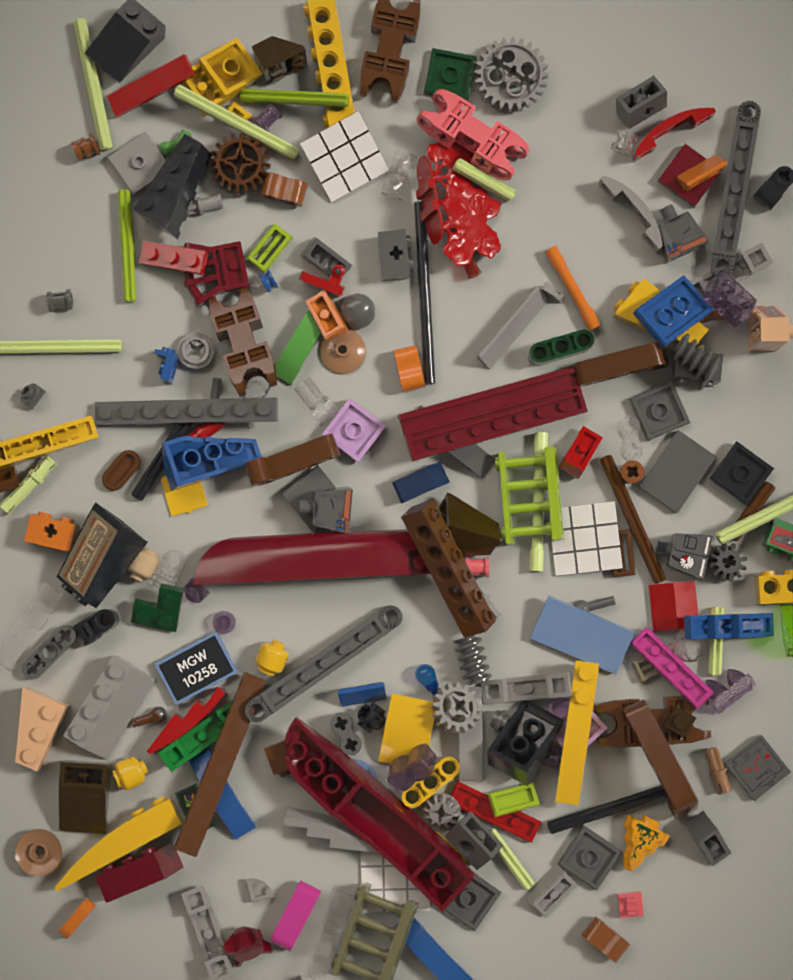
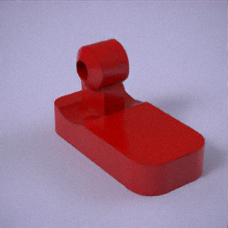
(331, 285)

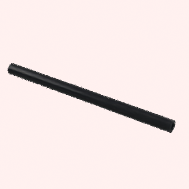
(424, 296)

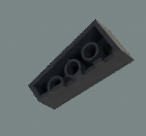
(174, 186)

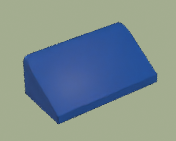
(362, 694)

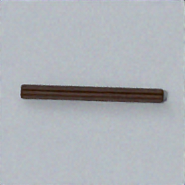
(633, 519)

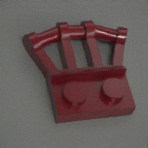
(229, 267)

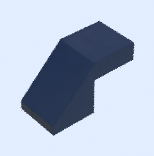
(420, 482)

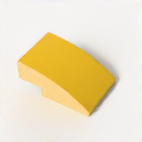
(223, 73)
(406, 726)

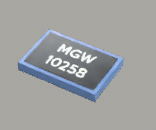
(196, 668)

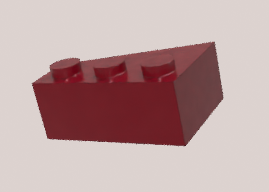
(138, 872)

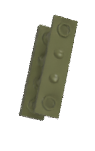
(398, 934)

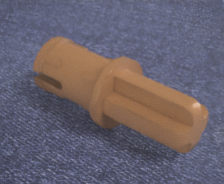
(718, 770)

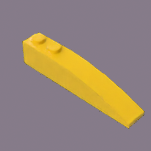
(46, 442)
(577, 732)
(129, 836)

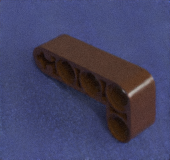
(621, 363)
(293, 460)

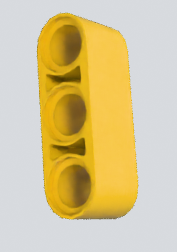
(442, 778)

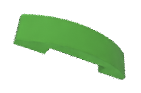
(298, 349)

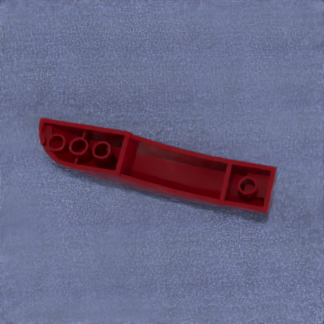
(310, 557)
(375, 814)

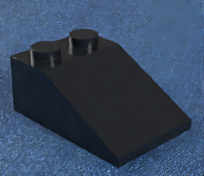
(126, 40)
(524, 742)

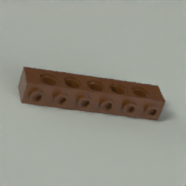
(448, 568)

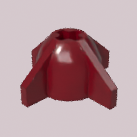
(246, 945)

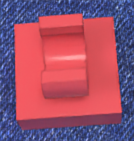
(630, 904)

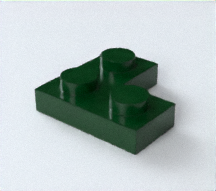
(164, 613)

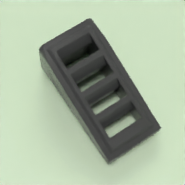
(321, 266)

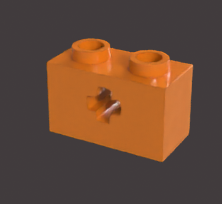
(38, 531)

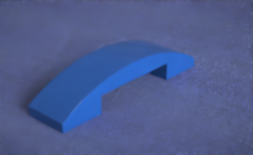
(229, 806)
(433, 955)

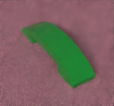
(194, 740)

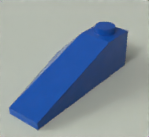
(195, 459)

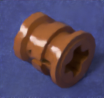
(85, 147)
(639, 471)

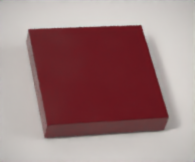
(682, 162)

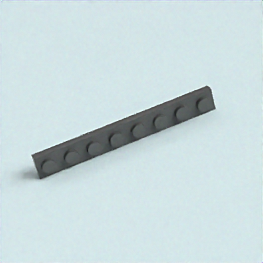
(186, 411)

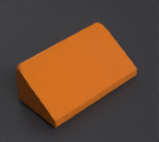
(701, 172)
(326, 315)

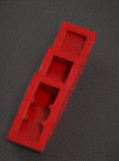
(179, 726)

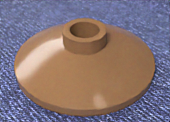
(345, 362)
(28, 858)

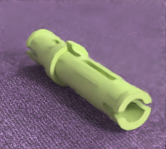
(32, 480)

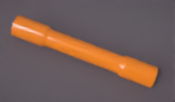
(559, 265)

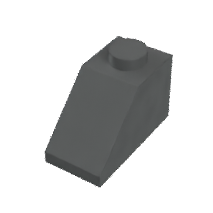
(707, 838)

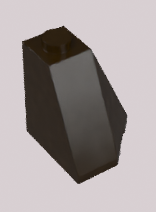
(470, 528)

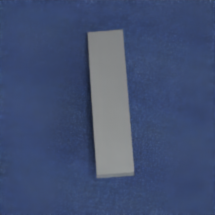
(326, 827)

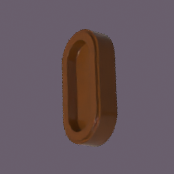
(121, 470)

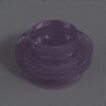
(224, 622)

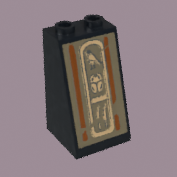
(99, 556)

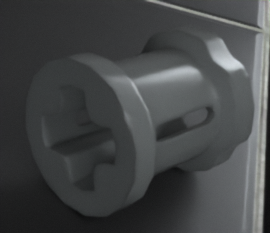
(60, 300)

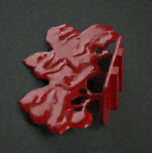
(466, 206)

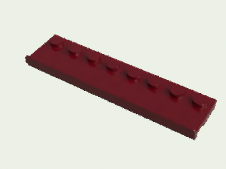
(492, 413)

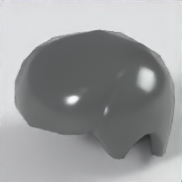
(358, 311)

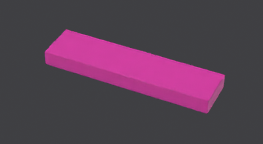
(672, 668)

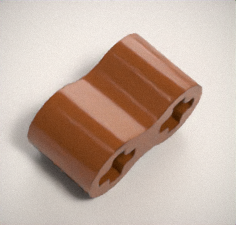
(284, 189)
(605, 939)

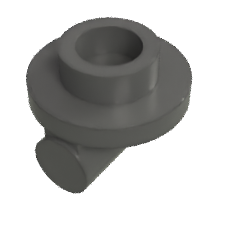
(31, 395)

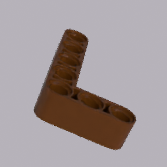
(679, 792)

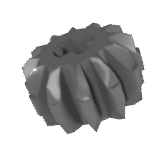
(724, 553)

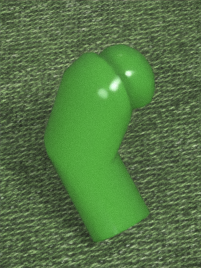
(168, 147)

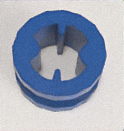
(268, 281)

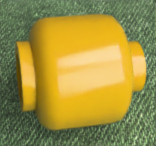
(271, 657)
(129, 773)

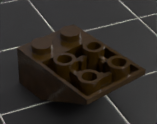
(84, 796)

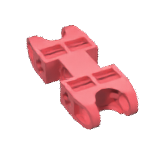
(473, 134)

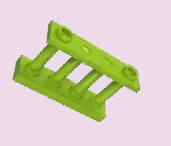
(551, 505)

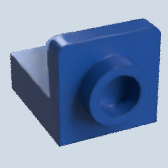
(168, 368)

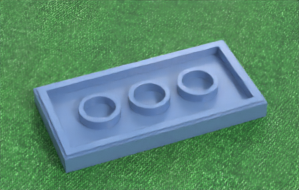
(582, 634)

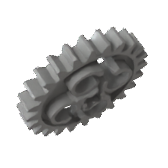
(499, 91)

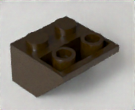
(278, 57)

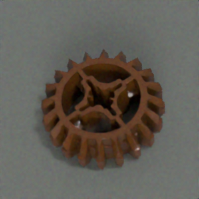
(230, 162)

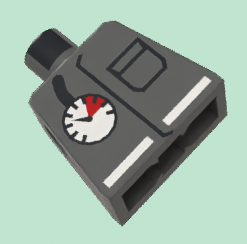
(686, 553)

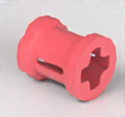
(478, 566)

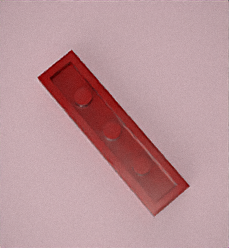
(151, 85)
(478, 803)

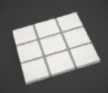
(388, 883)

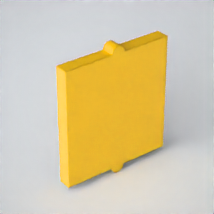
(184, 499)

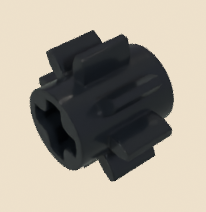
(371, 717)

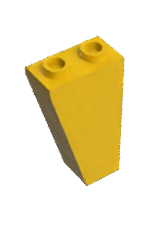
(640, 294)

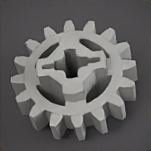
(445, 711)

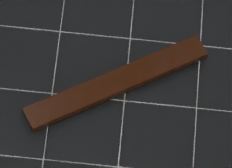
(218, 767)

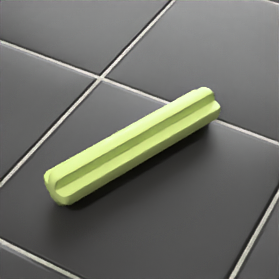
(484, 180)
(715, 649)
(513, 863)

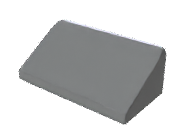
(550, 890)

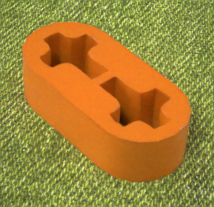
(77, 918)

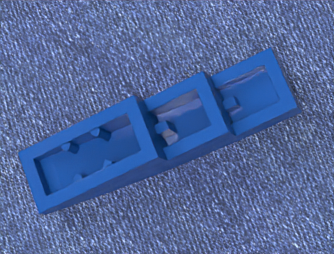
(729, 626)

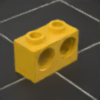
(780, 594)

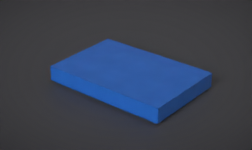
(673, 311)

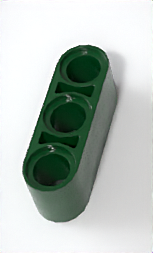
(569, 340)

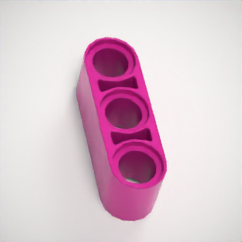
(295, 915)

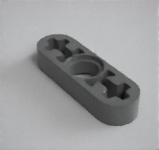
(33, 660)

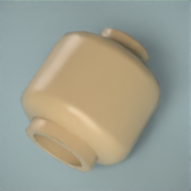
(144, 565)

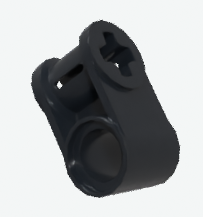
(773, 189)
(93, 627)

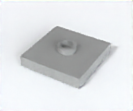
(138, 162)

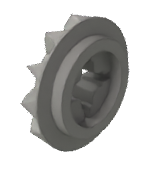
(197, 339)
(450, 806)

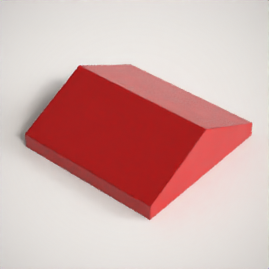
(671, 603)

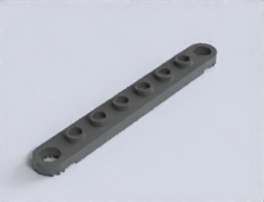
(735, 188)
(323, 663)

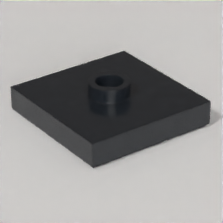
(741, 473)

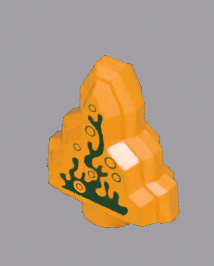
(641, 840)

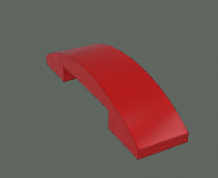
(694, 116)

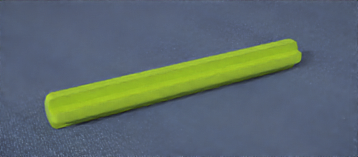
(294, 97)
(127, 245)

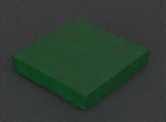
(450, 72)

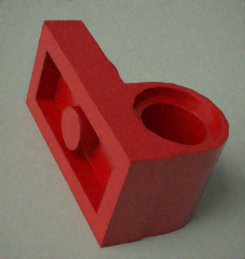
(580, 452)

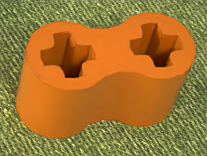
(409, 368)

